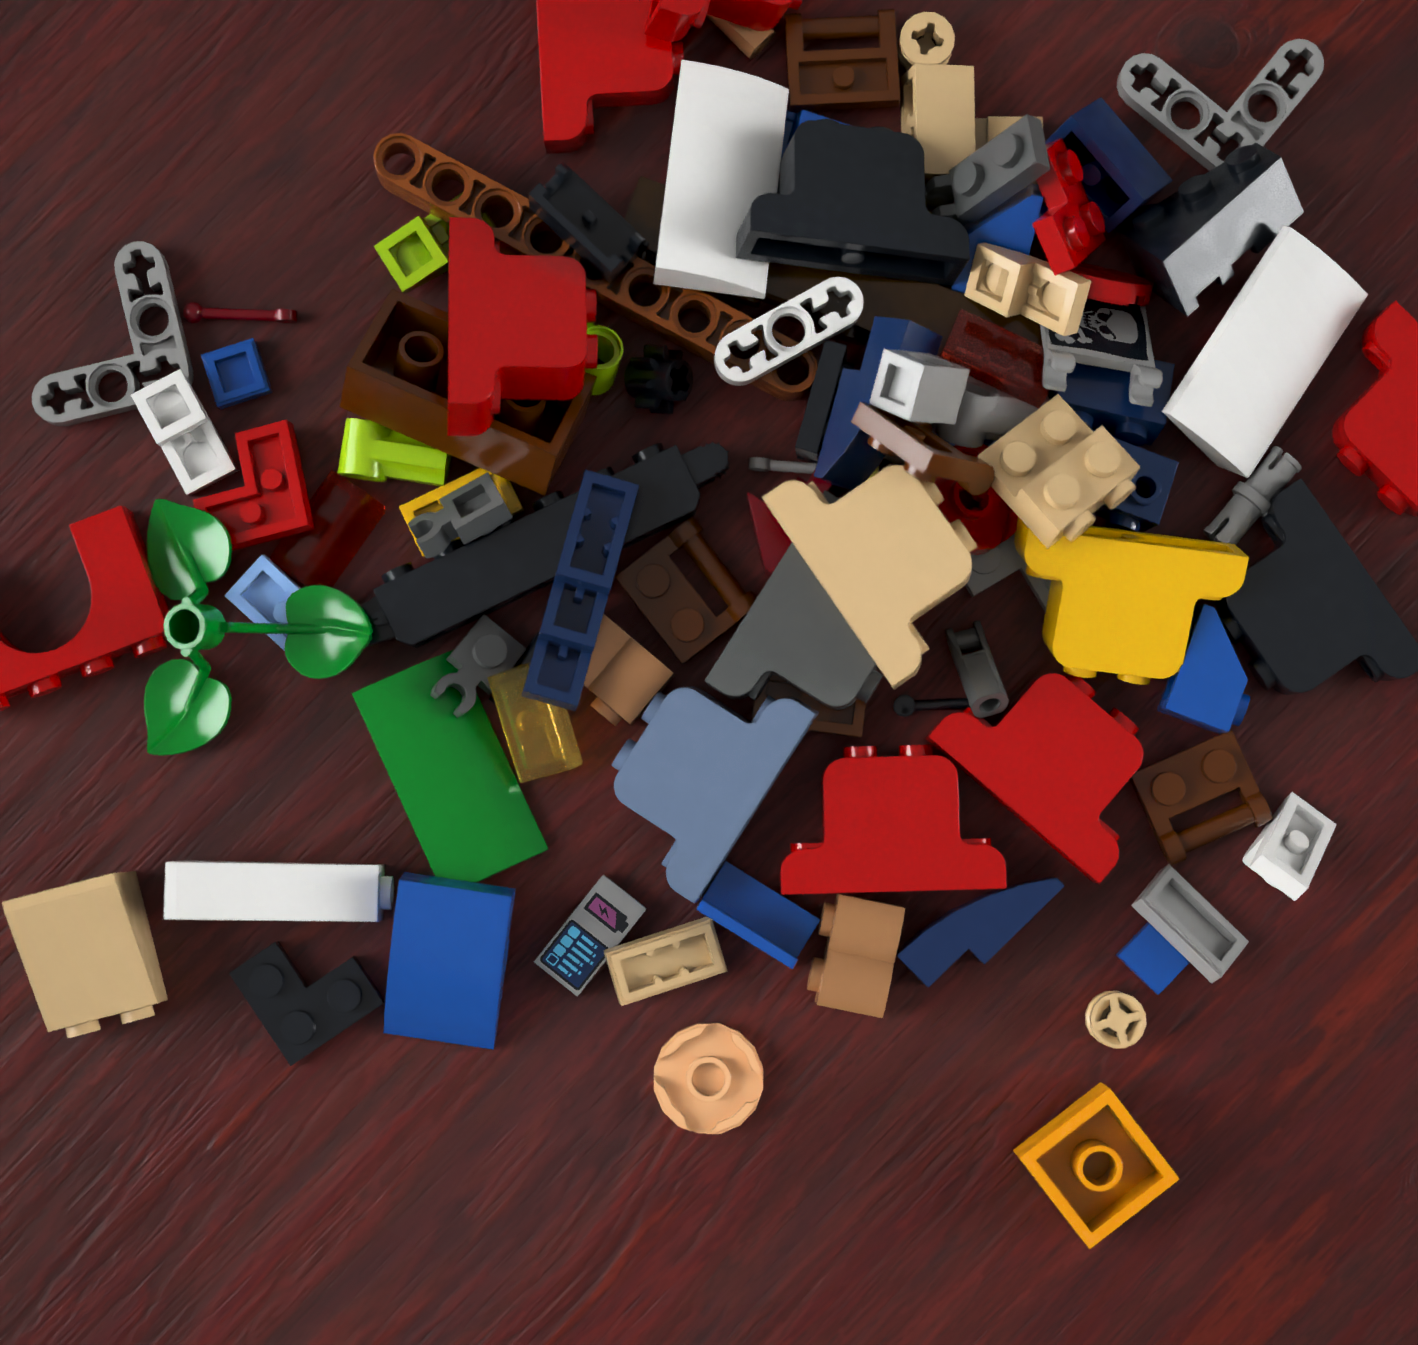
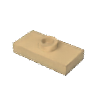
(665, 960)

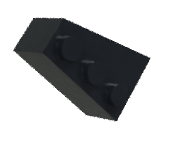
(1210, 225)

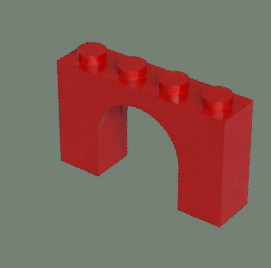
(123, 614)

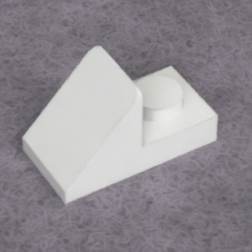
(1290, 846)

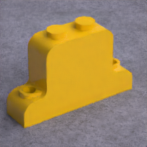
(1126, 597)

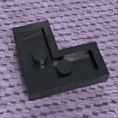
(299, 1014)

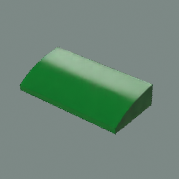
(449, 774)

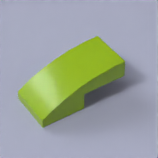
(418, 250)

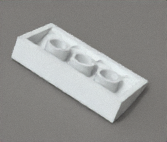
(718, 163)
(1264, 352)

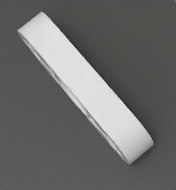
(818, 298)

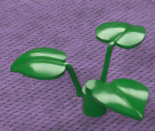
(180, 700)

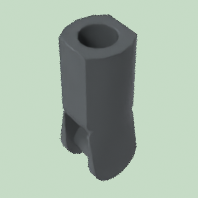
(977, 670)

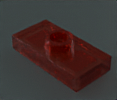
(997, 357)

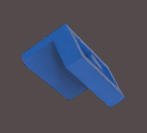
(758, 914)

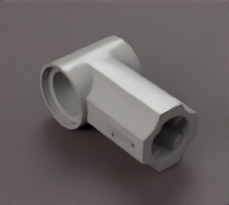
(984, 415)

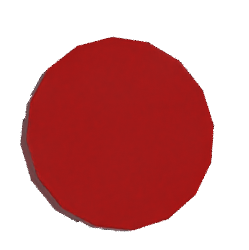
(1115, 286)

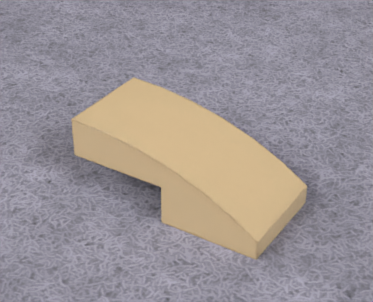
(1026, 286)

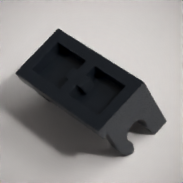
(587, 223)

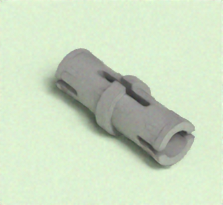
(1253, 497)

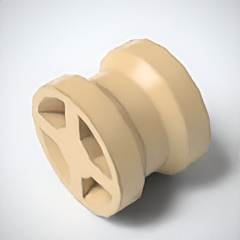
(924, 50)
(1125, 1018)

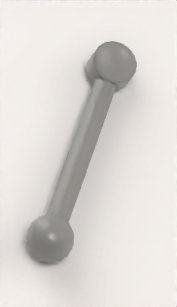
(766, 464)

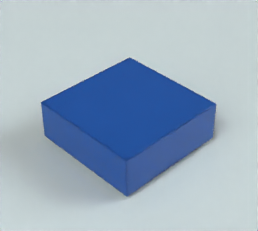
(236, 373)
(1152, 958)

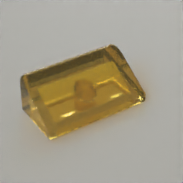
(536, 732)

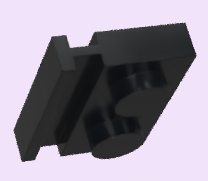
(821, 401)

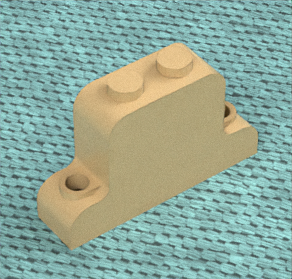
(879, 557)

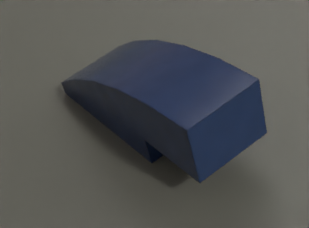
(845, 454)
(975, 926)

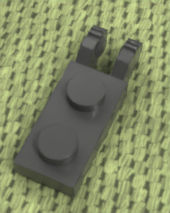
(991, 173)

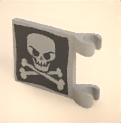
(1106, 338)

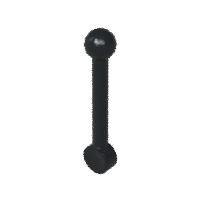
(905, 705)

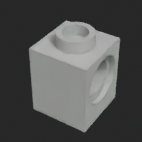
(919, 386)

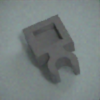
(466, 514)
(478, 655)

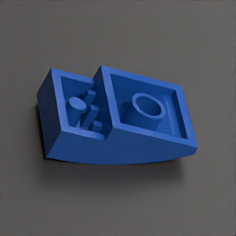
(448, 960)

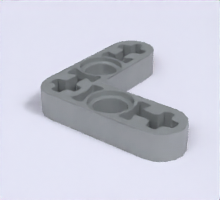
(1235, 122)
(148, 350)

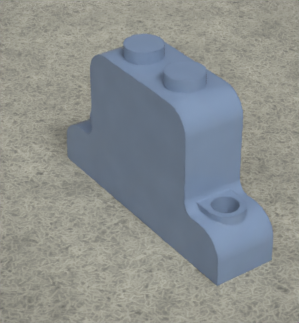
(705, 775)

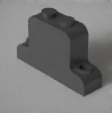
(798, 637)

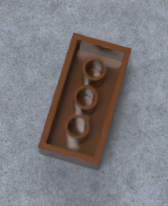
(403, 384)

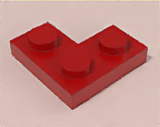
(1072, 223)
(274, 492)

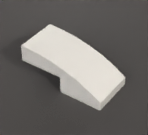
(184, 432)

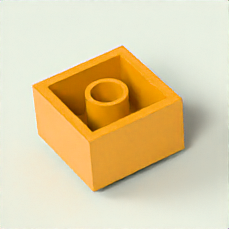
(1096, 1164)

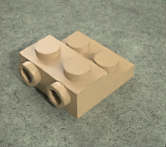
(1059, 471)

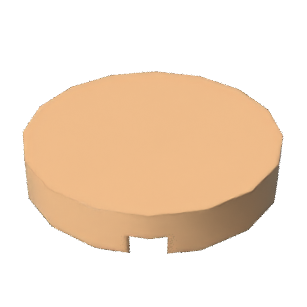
(708, 1078)

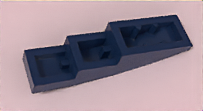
(580, 590)

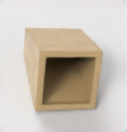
(88, 952)

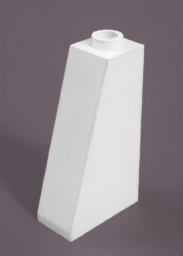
(276, 891)

